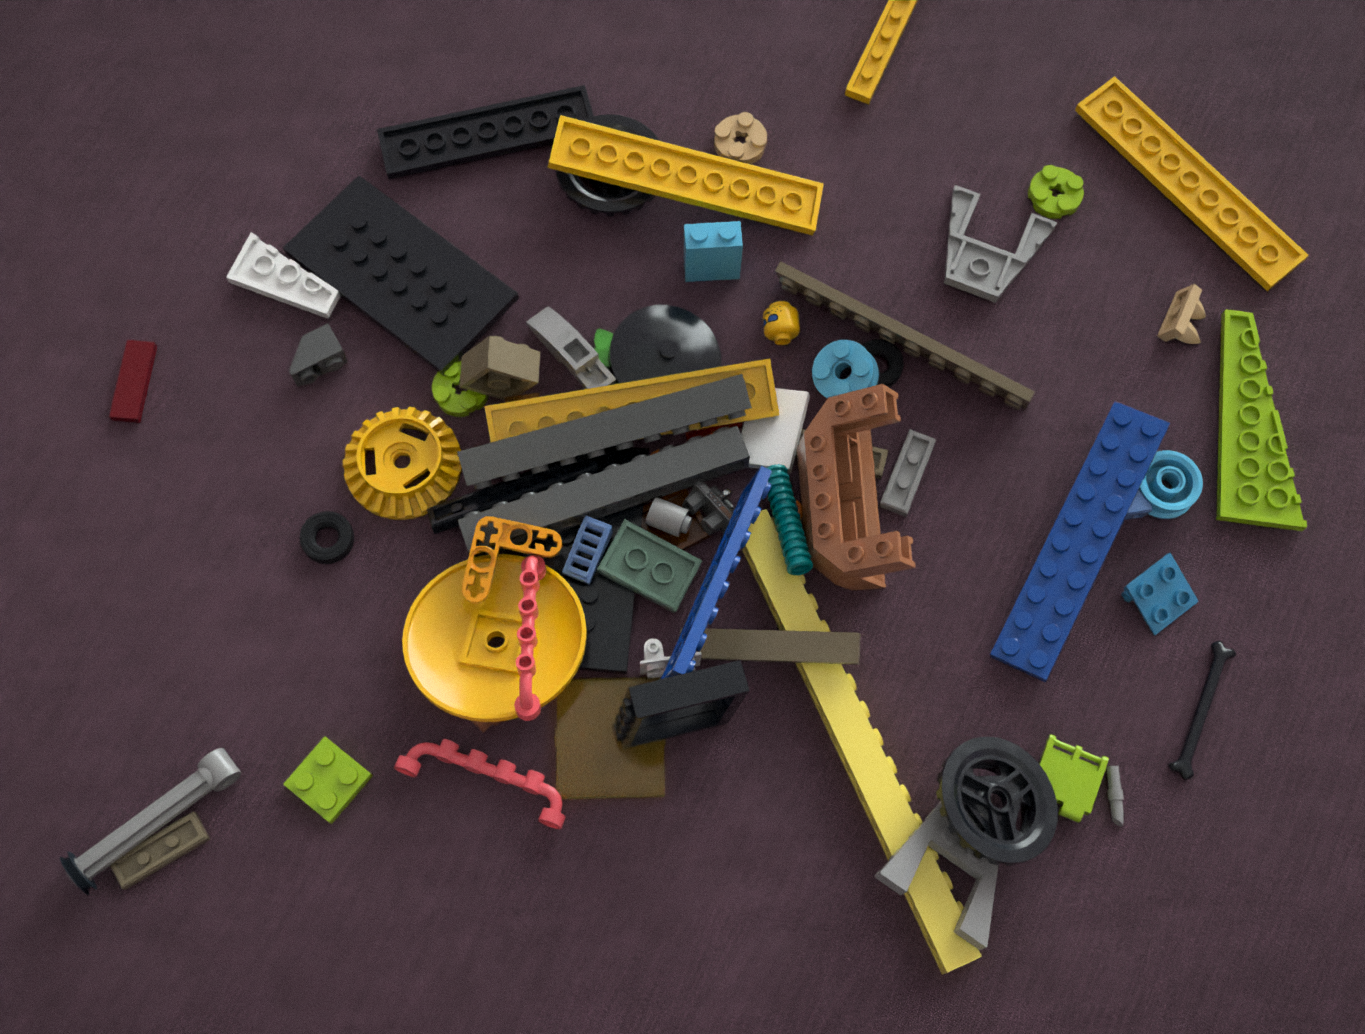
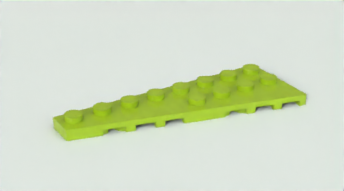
(1253, 463)

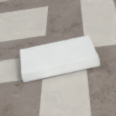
(777, 437)

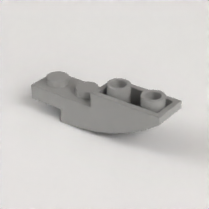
(570, 349)

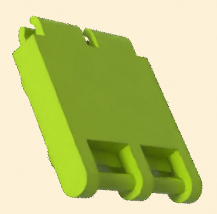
(1072, 778)

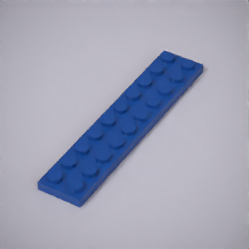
(1079, 541)

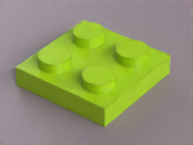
(328, 780)

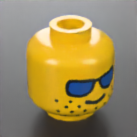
(781, 322)

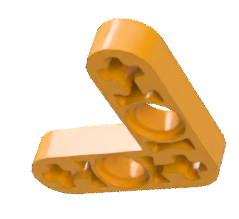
(502, 540)

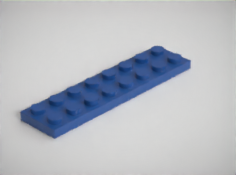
(715, 584)

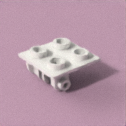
(654, 660)

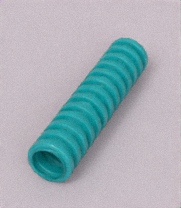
(788, 522)

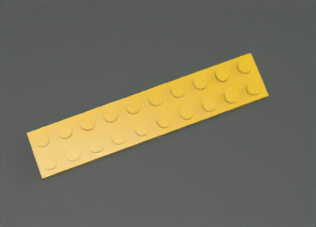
(685, 175)
(1191, 183)
(532, 414)

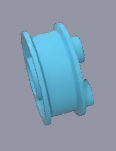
(837, 357)
(1184, 479)

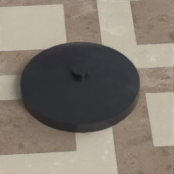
(661, 343)

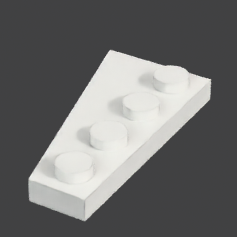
(275, 276)

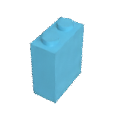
(712, 251)

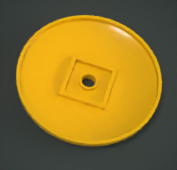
(449, 640)

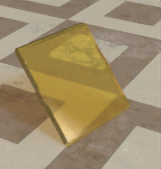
(588, 753)

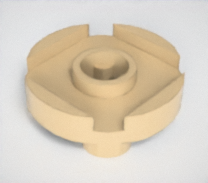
(744, 126)

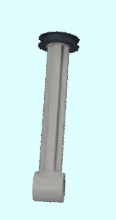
(214, 772)

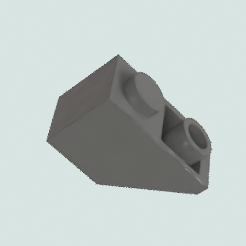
(316, 355)

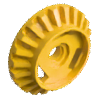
(385, 491)

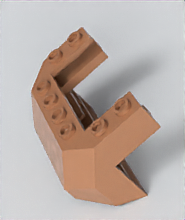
(842, 493)

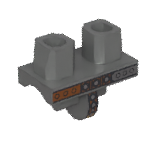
(714, 505)

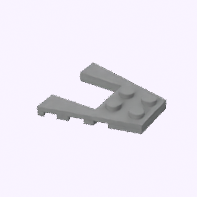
(980, 266)
(933, 832)

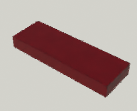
(133, 381)

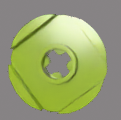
(1056, 178)
(446, 397)

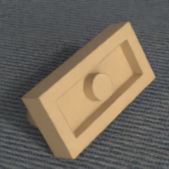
(1177, 320)

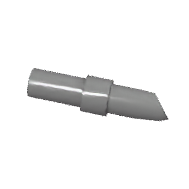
(1115, 794)

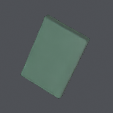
(649, 566)

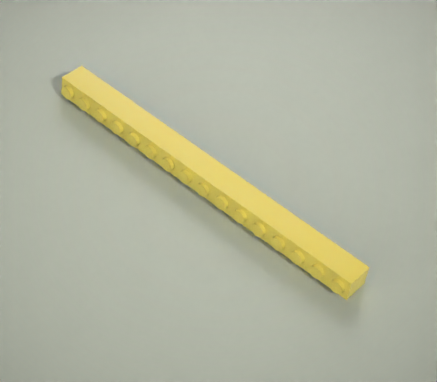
(860, 749)

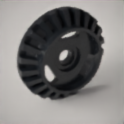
(608, 197)
(1019, 785)

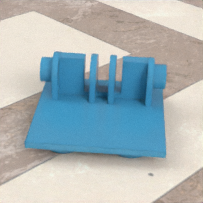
(1160, 593)

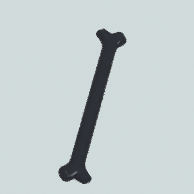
(1183, 763)

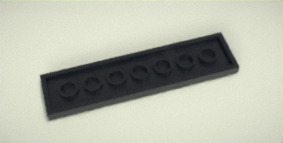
(479, 132)

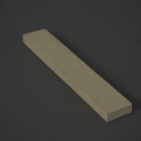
(782, 646)

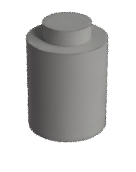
(668, 517)

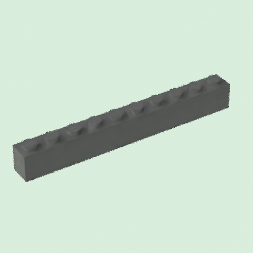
(605, 429)
(616, 487)

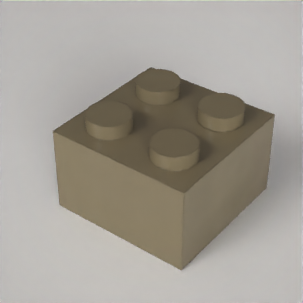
(499, 368)

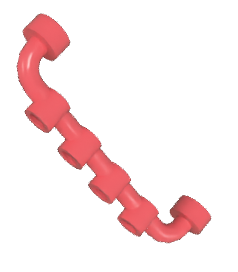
(527, 704)
(476, 763)

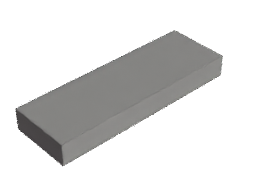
(907, 473)

